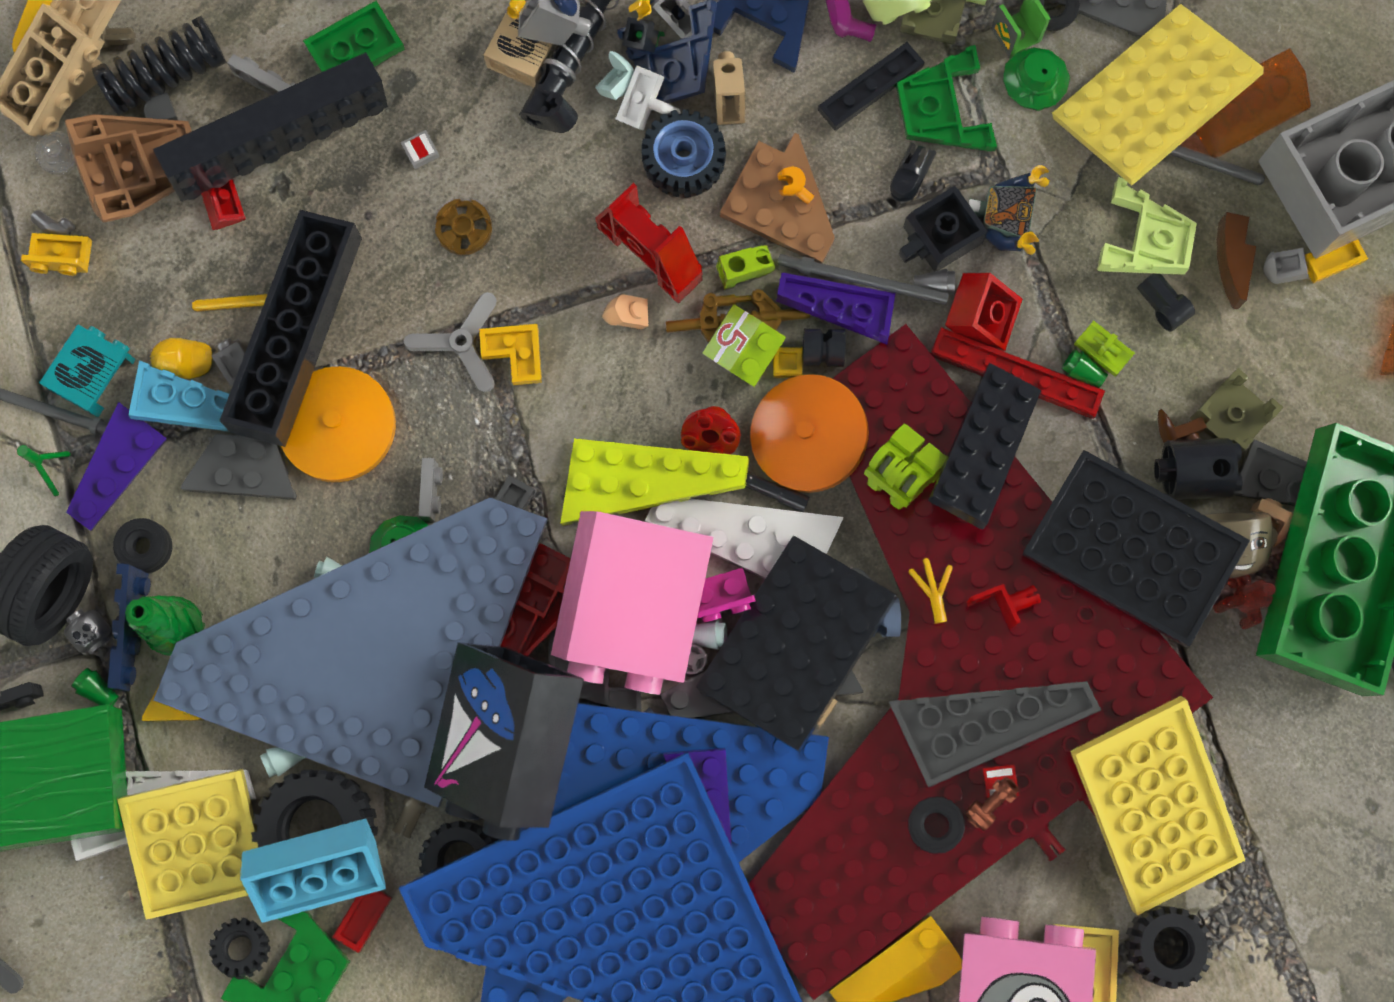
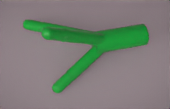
(36, 460)

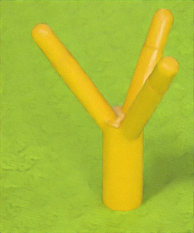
(934, 595)

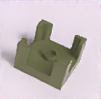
(937, 22)
(1236, 411)

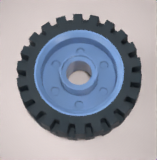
(680, 133)

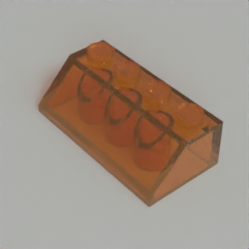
(1261, 107)

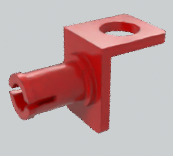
(1008, 603)

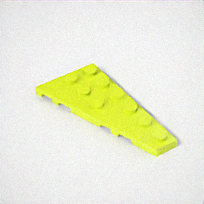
(639, 477)

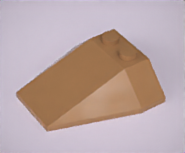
(119, 161)

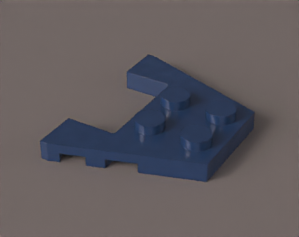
(779, 16)
(682, 61)

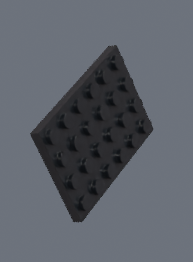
(1136, 548)
(796, 643)

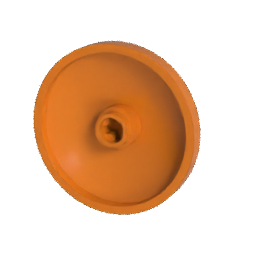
(809, 433)

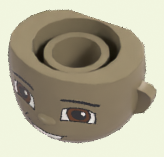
(1256, 528)

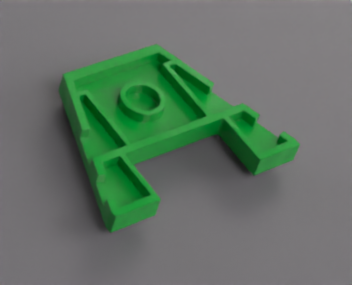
(931, 105)
(304, 973)

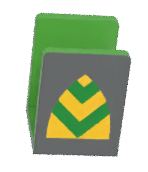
(1031, 19)

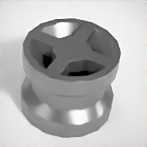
(695, 654)

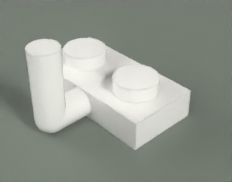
(641, 99)

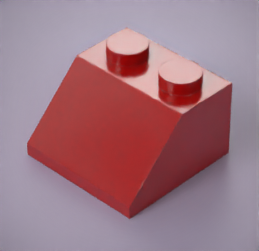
(984, 310)

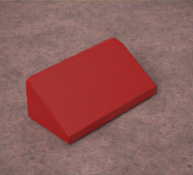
(223, 206)

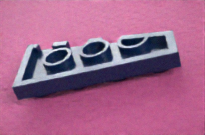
(122, 657)

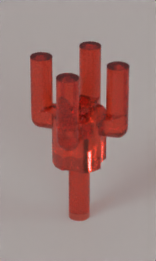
(1248, 598)

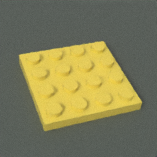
(189, 842)

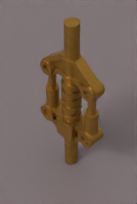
(708, 322)

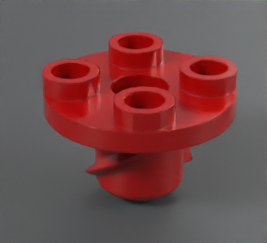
(710, 431)

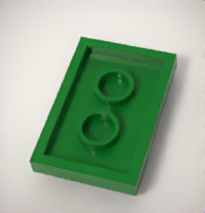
(358, 33)

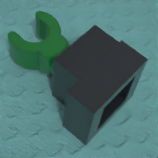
(641, 35)

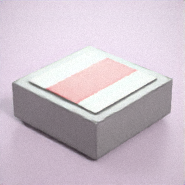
(420, 149)

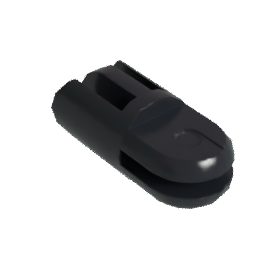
(911, 173)

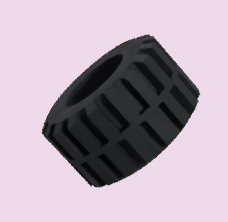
(446, 835)
(1194, 947)

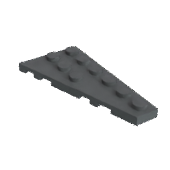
(973, 728)

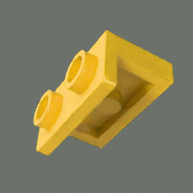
(58, 253)

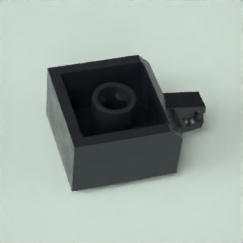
(936, 244)

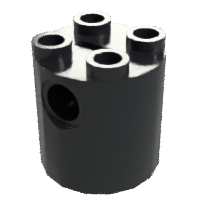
(1188, 468)

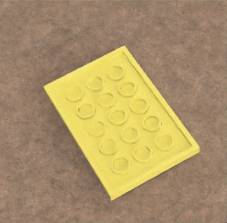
(1157, 93)
(1158, 805)

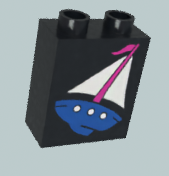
(502, 738)

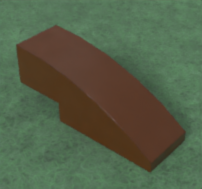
(1235, 257)

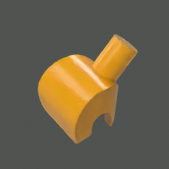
(796, 180)

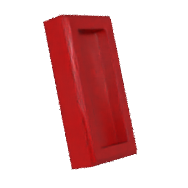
(362, 919)

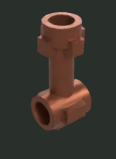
(981, 814)

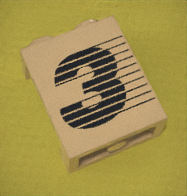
(515, 55)

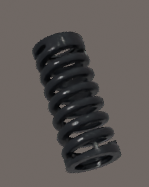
(117, 94)

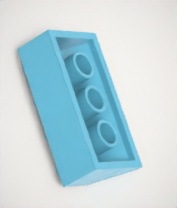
(312, 870)

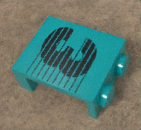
(85, 368)

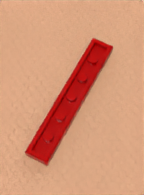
(1054, 386)

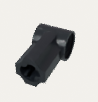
(1169, 307)

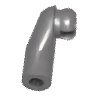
(48, 225)

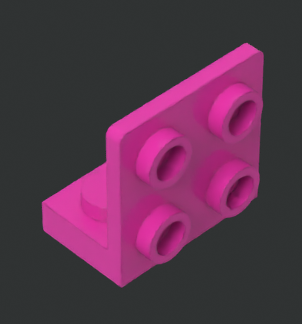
(724, 593)

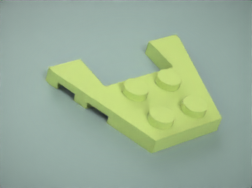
(1161, 237)

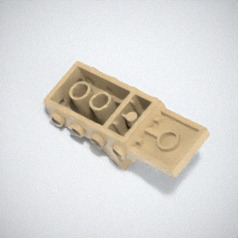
(54, 63)

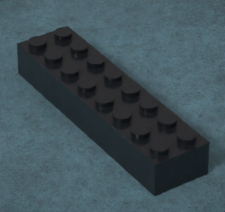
(272, 127)
(291, 328)

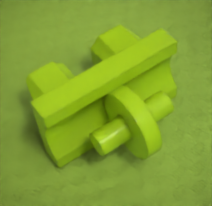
(1104, 348)

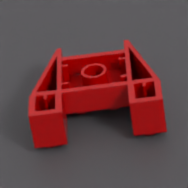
(664, 253)

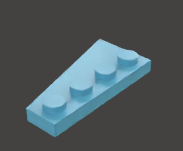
(174, 400)

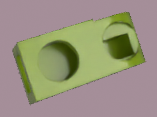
(744, 265)

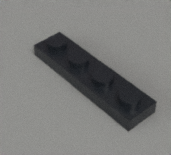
(870, 86)

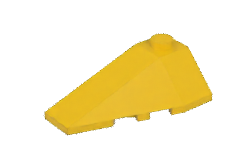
(906, 966)

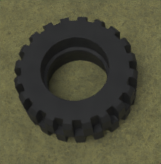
(296, 789)

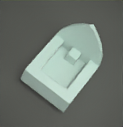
(618, 79)

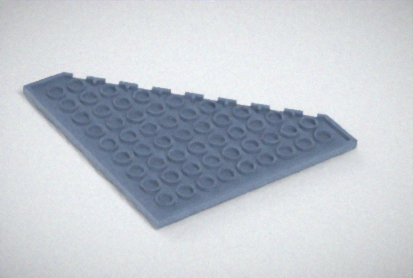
(363, 653)

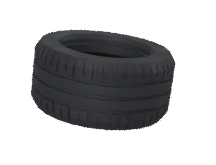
(41, 583)

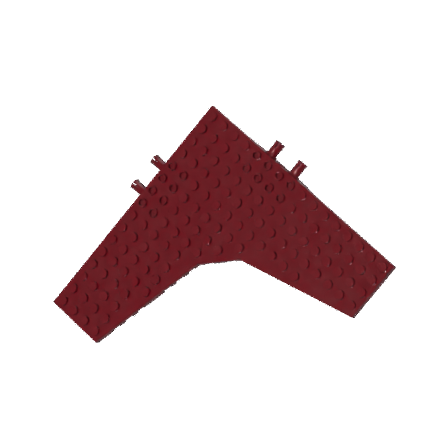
(849, 866)

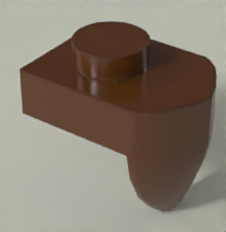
(1182, 432)

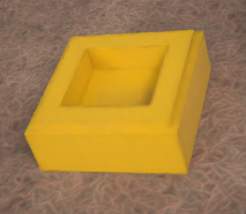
(787, 362)

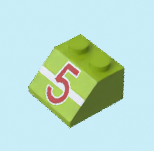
(743, 345)

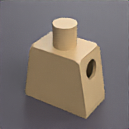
(727, 82)

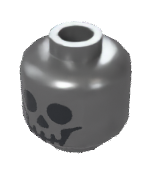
(87, 631)

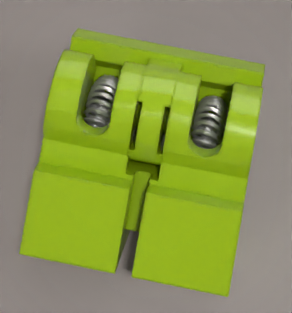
(904, 469)

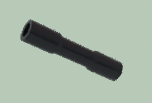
(782, 494)

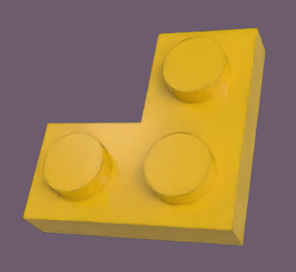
(517, 343)

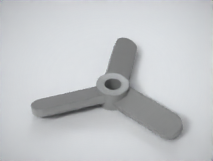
(467, 352)

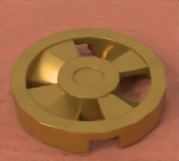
(462, 226)

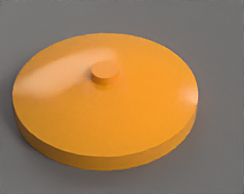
(341, 426)

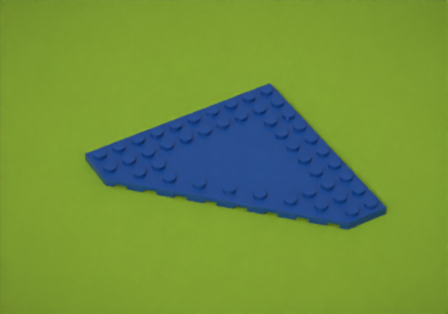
(610, 745)
(612, 902)

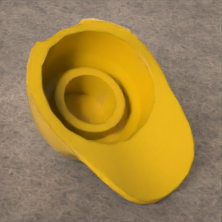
(183, 357)

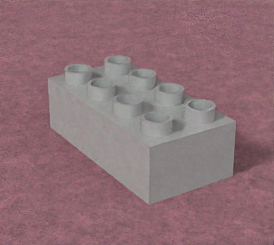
(1337, 171)

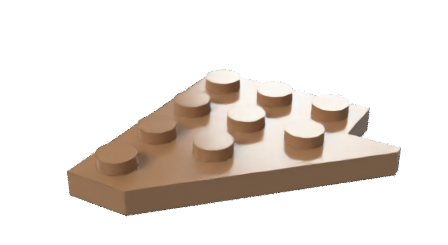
(778, 218)

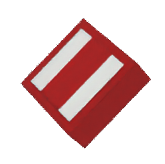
(992, 774)

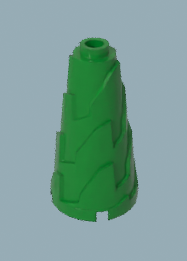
(164, 620)

